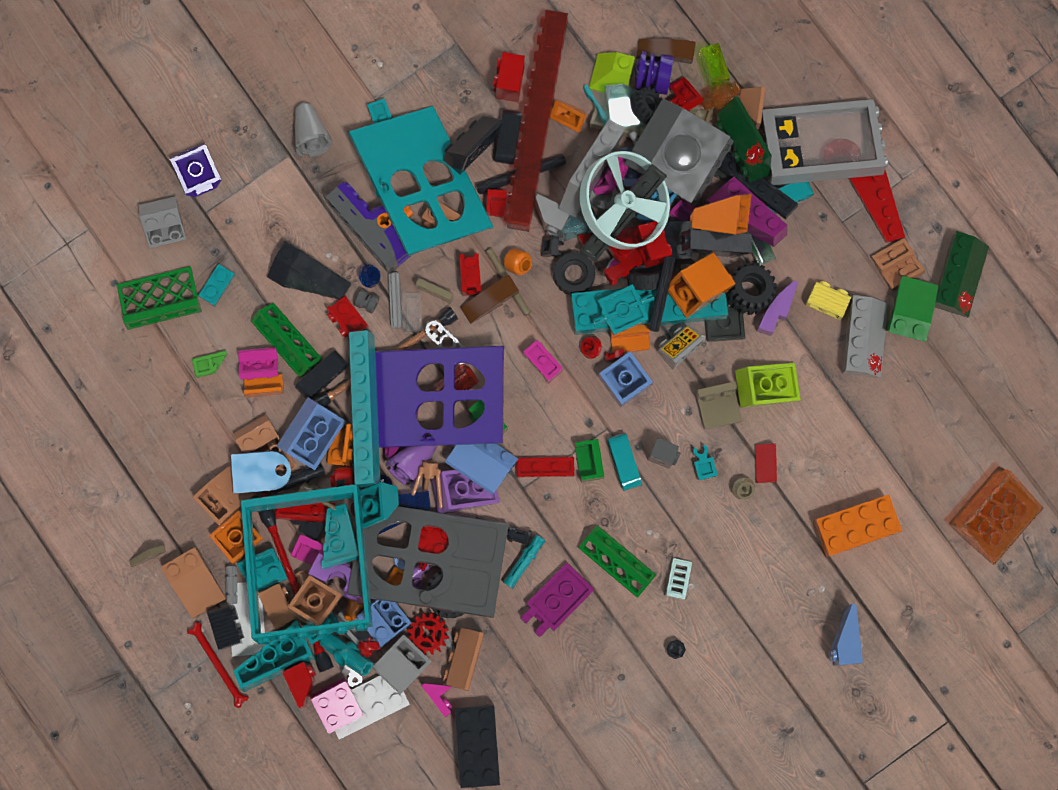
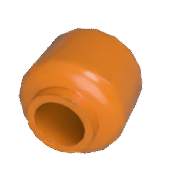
(517, 261)

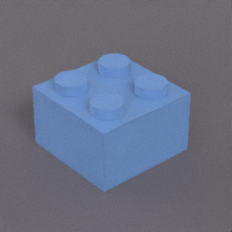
(625, 379)

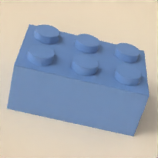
(311, 433)

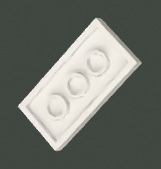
(376, 701)

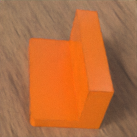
(632, 339)
(264, 386)

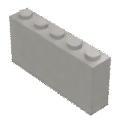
(605, 144)

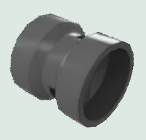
(367, 301)

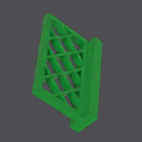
(159, 313)

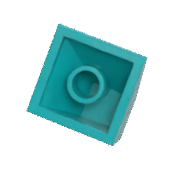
(378, 503)

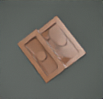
(896, 262)

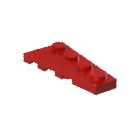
(880, 203)

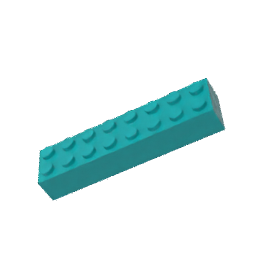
(586, 307)

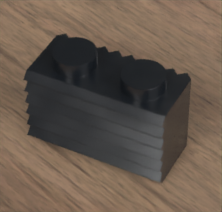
(225, 627)

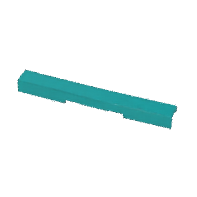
(590, 96)

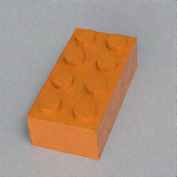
(857, 526)

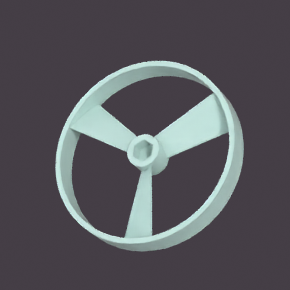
(606, 223)

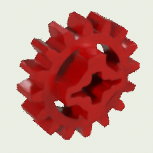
(436, 628)

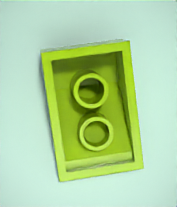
(767, 385)

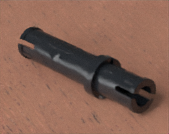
(303, 476)

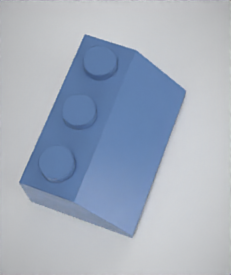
(483, 464)

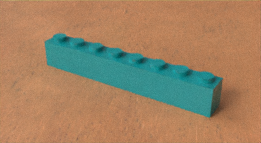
(364, 408)

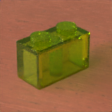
(714, 65)

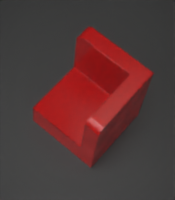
(496, 202)

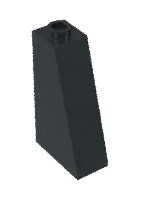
(720, 243)

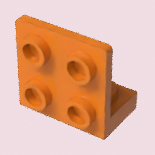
(341, 449)

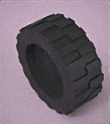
(574, 259)
(645, 278)

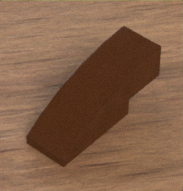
(681, 49)
(490, 299)

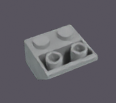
(162, 222)
(401, 664)

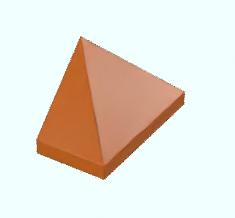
(568, 115)

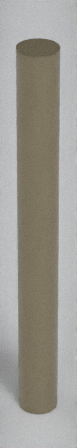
(502, 272)

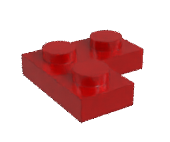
(685, 94)

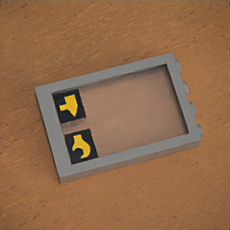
(824, 142)

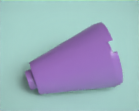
(407, 462)

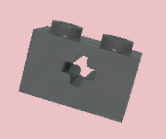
(664, 453)

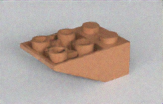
(262, 437)
(218, 497)

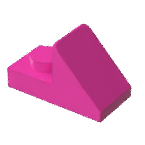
(435, 693)

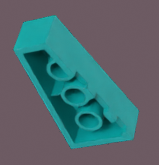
(273, 660)

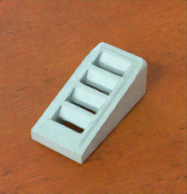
(673, 594)

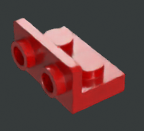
(346, 316)

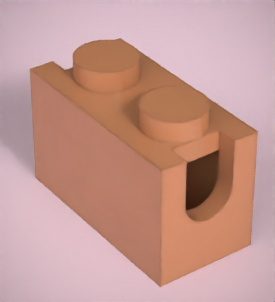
(276, 605)

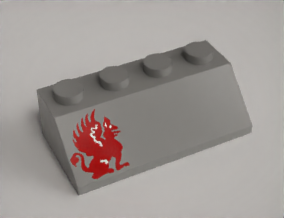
(865, 337)

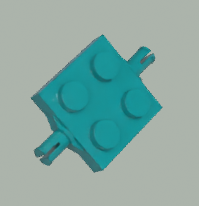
(623, 310)

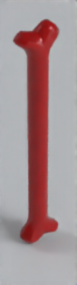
(197, 632)

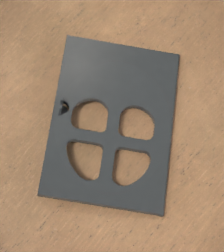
(468, 565)

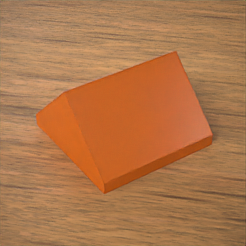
(230, 537)

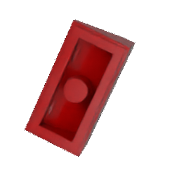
(766, 463)

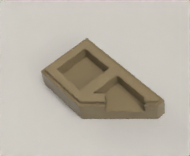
(147, 555)

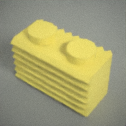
(828, 300)

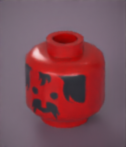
(342, 477)

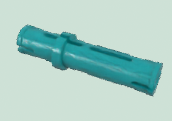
(524, 561)

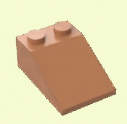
(193, 582)

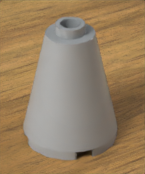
(310, 132)

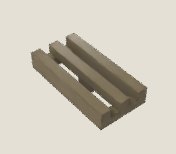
(434, 290)

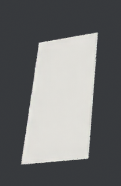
(249, 646)

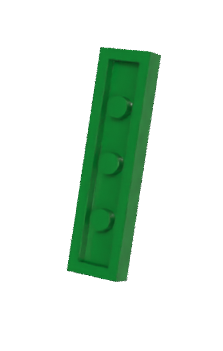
(283, 341)
(619, 558)

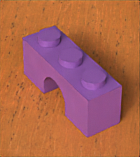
(324, 575)

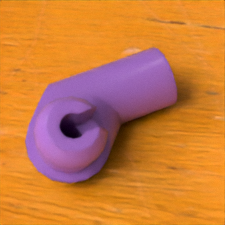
(417, 577)

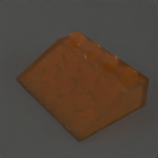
(996, 514)

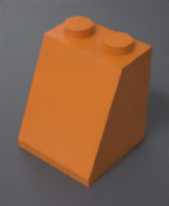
(724, 215)
(700, 284)

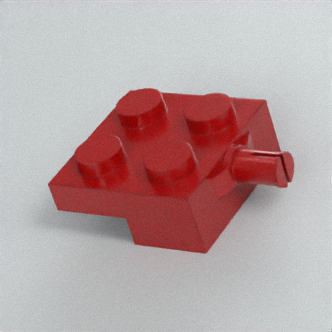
(432, 541)

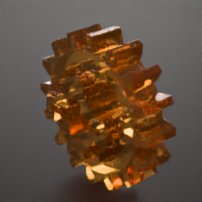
(720, 95)

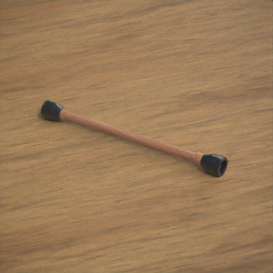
(446, 318)

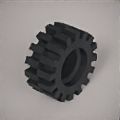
(640, 101)

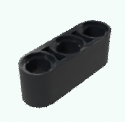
(508, 137)
(321, 375)

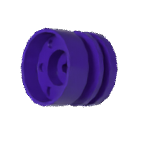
(654, 72)

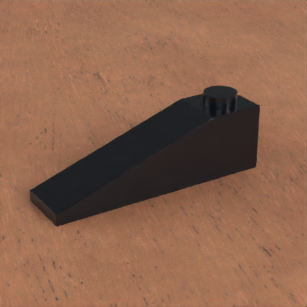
(301, 272)

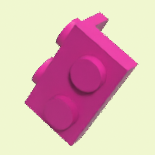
(607, 181)
(258, 363)

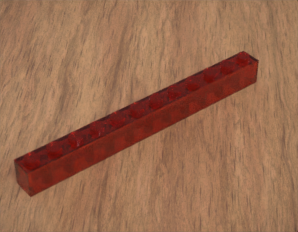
(537, 120)

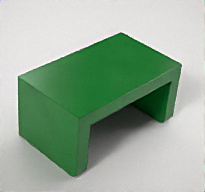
(589, 460)

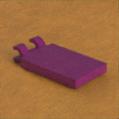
(557, 599)

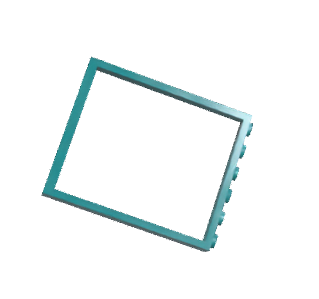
(296, 499)

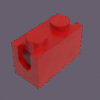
(655, 251)
(470, 274)

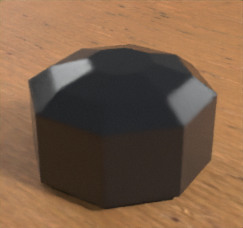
(675, 649)

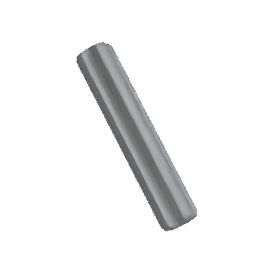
(395, 300)

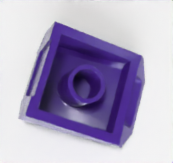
(196, 170)

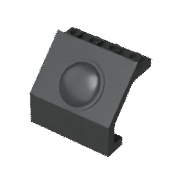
(682, 149)

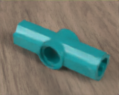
(346, 654)

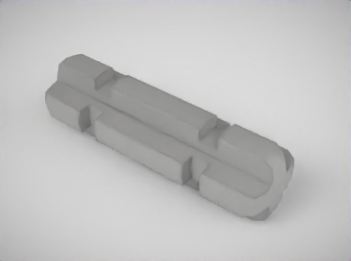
(231, 584)

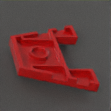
(626, 258)

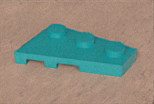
(340, 539)

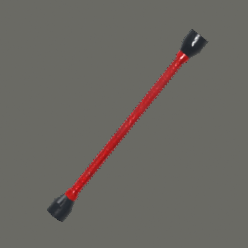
(268, 518)

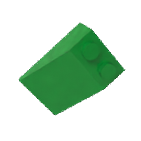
(913, 308)

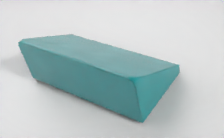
(262, 559)

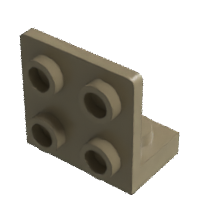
(719, 405)

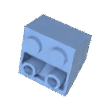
(387, 621)

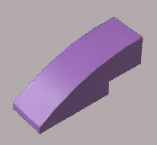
(777, 310)

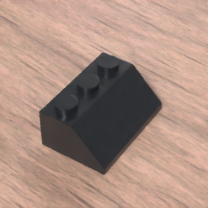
(472, 143)

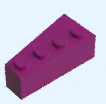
(762, 221)

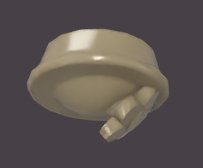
(743, 488)

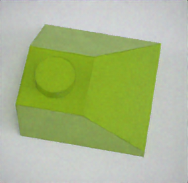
(611, 70)

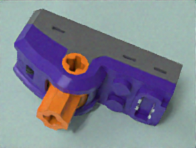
(370, 227)

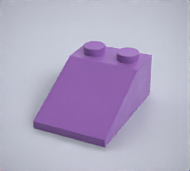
(461, 493)

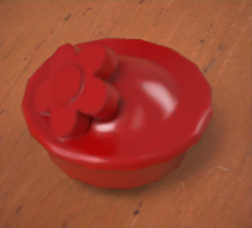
(591, 347)
(368, 647)

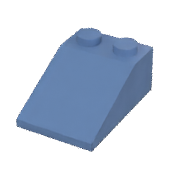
(847, 643)

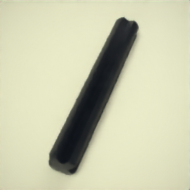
(661, 294)

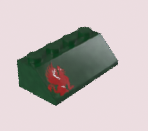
(748, 144)
(961, 274)

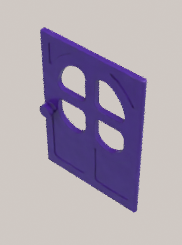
(401, 397)

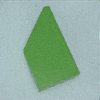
(208, 364)

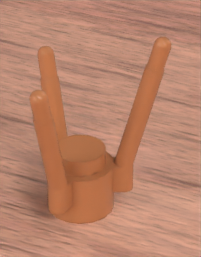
(429, 471)

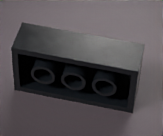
(477, 746)

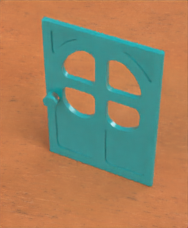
(407, 145)

